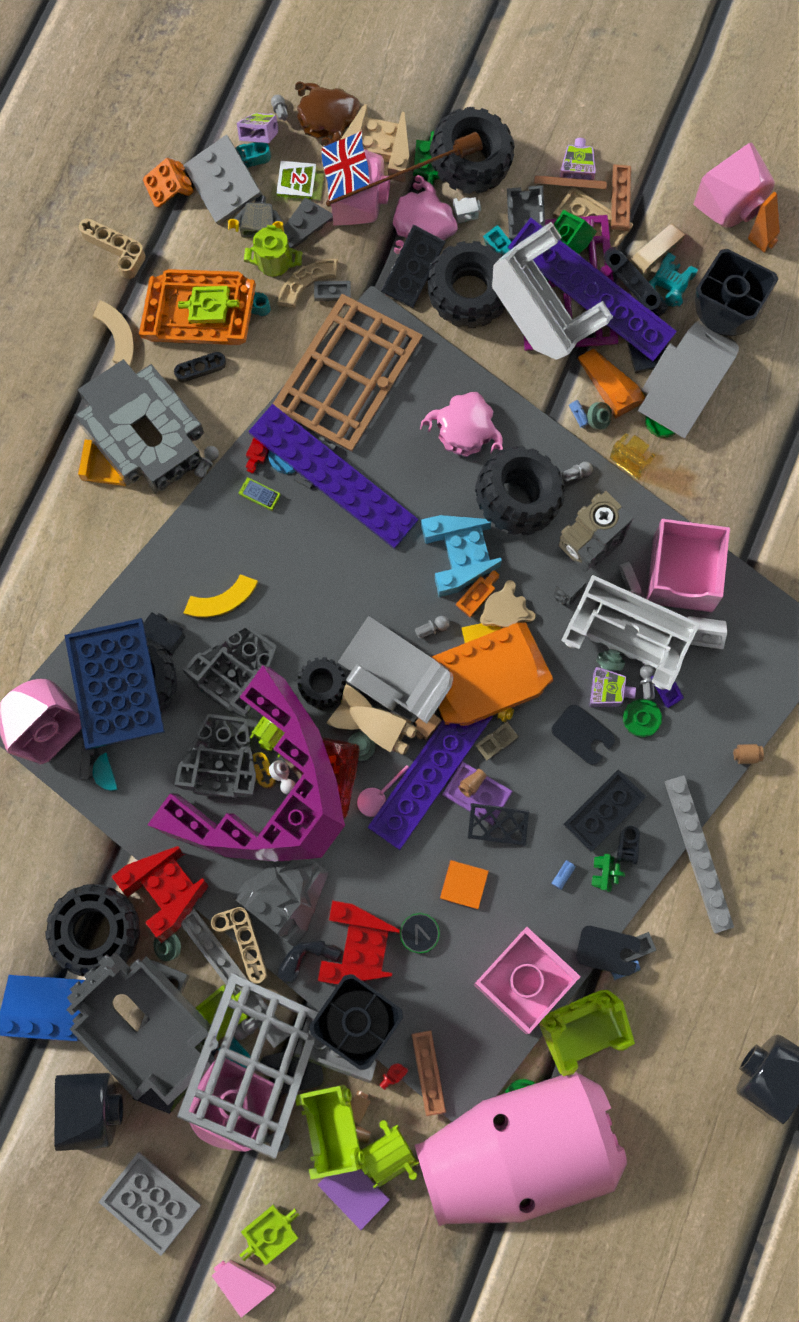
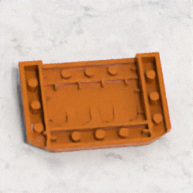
(167, 323)
(492, 675)

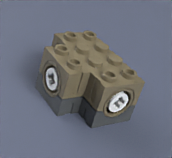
(596, 531)

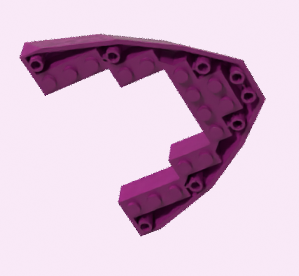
(306, 818)

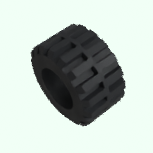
(316, 667)

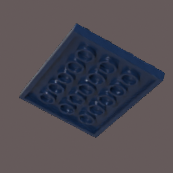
(114, 684)

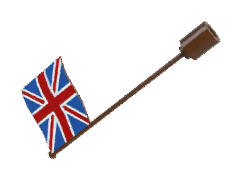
(348, 168)

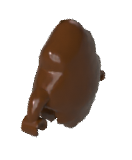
(325, 111)

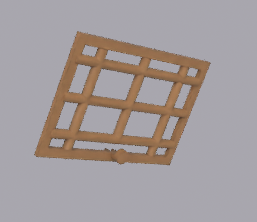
(384, 383)

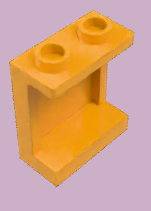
(96, 468)

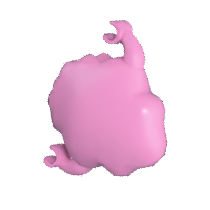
(425, 212)
(465, 425)

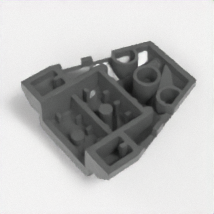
(230, 667)
(219, 760)
(285, 896)

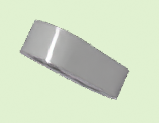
(630, 578)

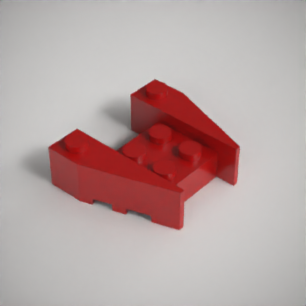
(166, 885)
(363, 947)

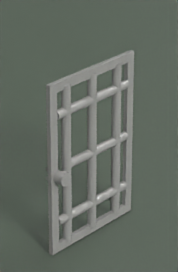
(252, 1065)

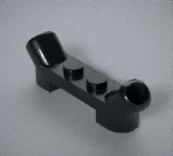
(635, 281)

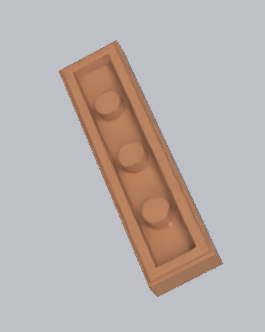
(570, 182)
(621, 197)
(428, 1073)

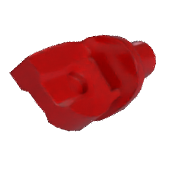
(394, 1075)

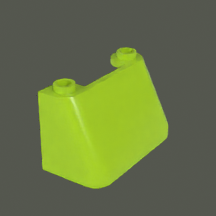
(585, 1029)
(331, 1131)

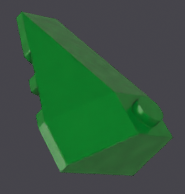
(574, 231)

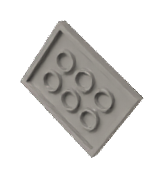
(222, 179)
(150, 1203)

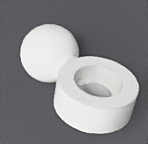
(279, 771)

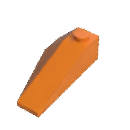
(766, 226)
(612, 384)

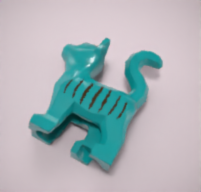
(672, 280)

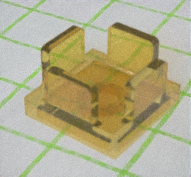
(631, 456)

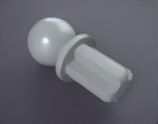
(279, 107)
(211, 453)
(577, 471)
(441, 623)
(648, 687)
(246, 1028)

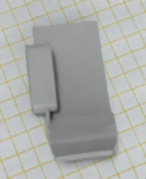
(687, 378)
(395, 671)

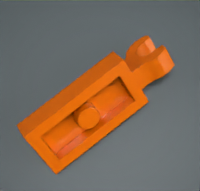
(477, 594)

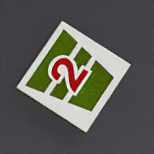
(296, 180)

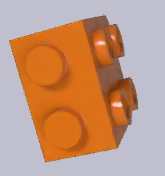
(166, 181)

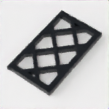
(509, 811)

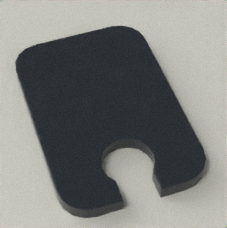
(579, 730)
(602, 949)
(312, 1076)

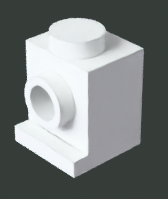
(466, 209)

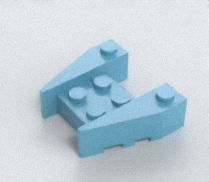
(465, 550)

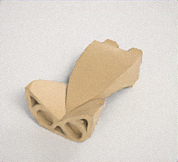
(379, 725)

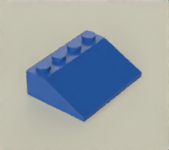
(37, 1008)

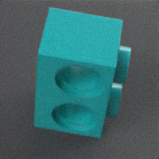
(498, 240)

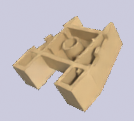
(384, 139)

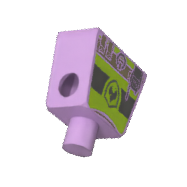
(263, 128)
(578, 161)
(609, 689)

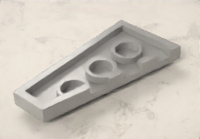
(328, 1058)

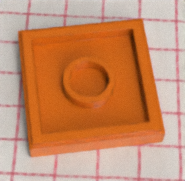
(464, 884)

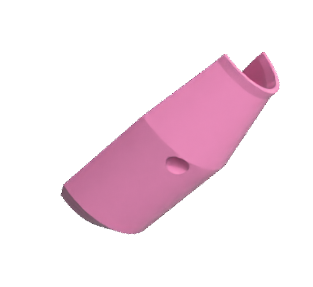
(547, 1149)

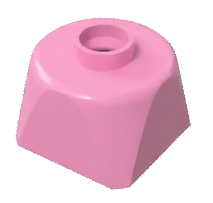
(735, 188)
(364, 206)
(38, 720)
(227, 1089)

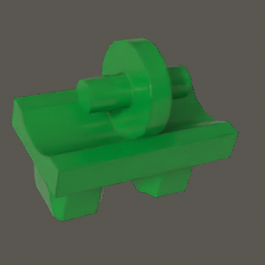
(607, 864)

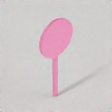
(372, 799)

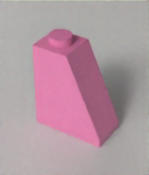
(241, 1286)

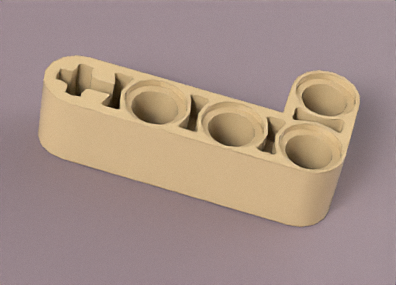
(94, 231)
(657, 249)
(251, 944)

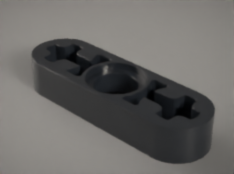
(203, 359)

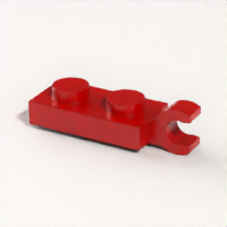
(255, 454)

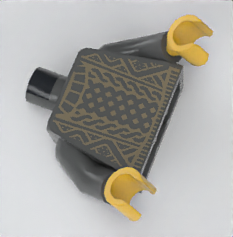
(255, 217)

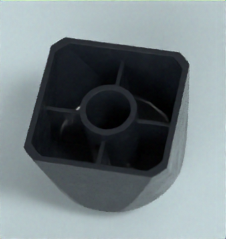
(733, 293)
(333, 1027)
(771, 1078)
(86, 1111)

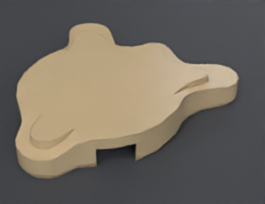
(506, 609)

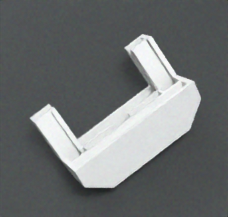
(534, 302)
(632, 627)

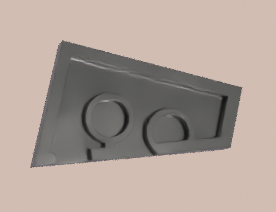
(305, 221)

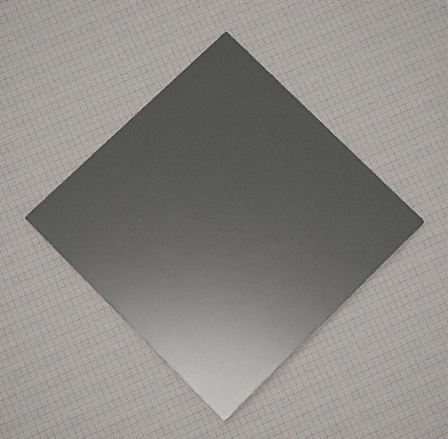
(313, 593)

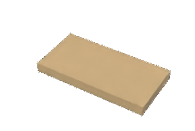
(583, 205)

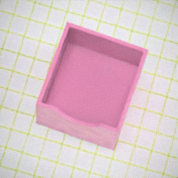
(688, 565)
(527, 980)

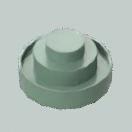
(599, 415)
(610, 660)
(365, 744)
(168, 949)

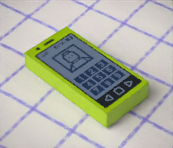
(259, 494)

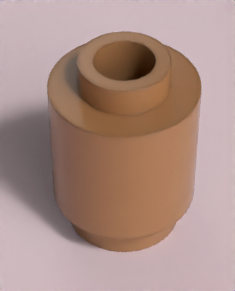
(748, 754)

